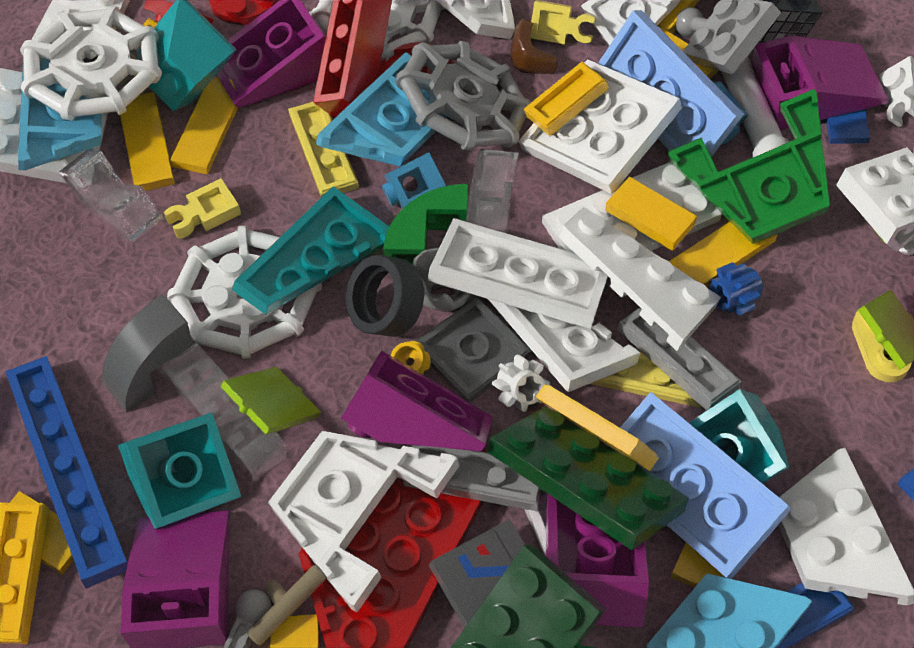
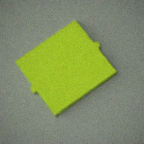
(891, 327)
(270, 400)

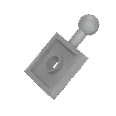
(728, 33)

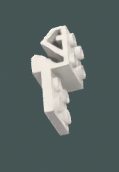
(885, 196)

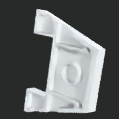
(336, 492)

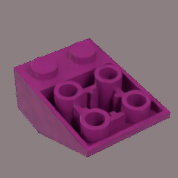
(833, 68)
(178, 583)

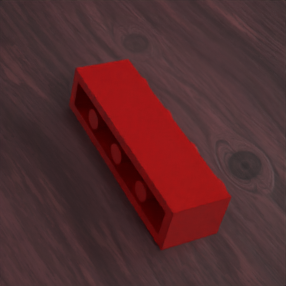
(351, 52)

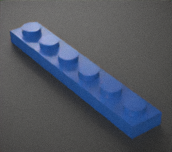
(67, 473)

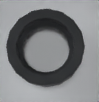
(407, 296)

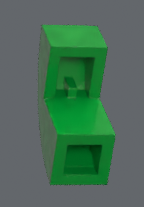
(430, 211)

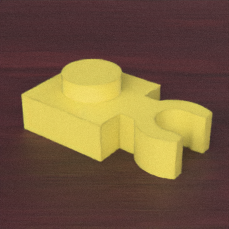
(554, 23)
(206, 206)

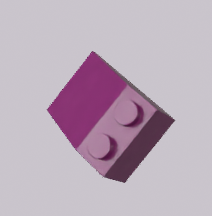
(274, 54)
(411, 409)
(598, 565)

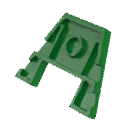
(771, 188)

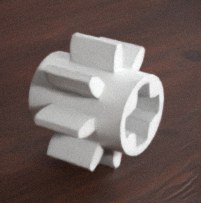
(520, 382)

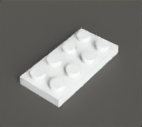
(664, 180)
(518, 273)

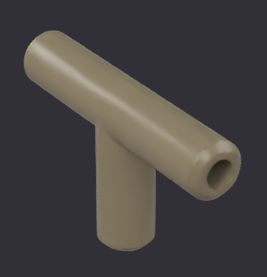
(284, 603)

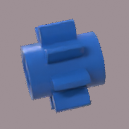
(737, 288)

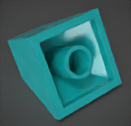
(188, 54)
(746, 434)
(180, 470)

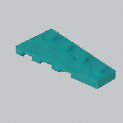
(312, 250)

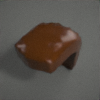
(528, 57)

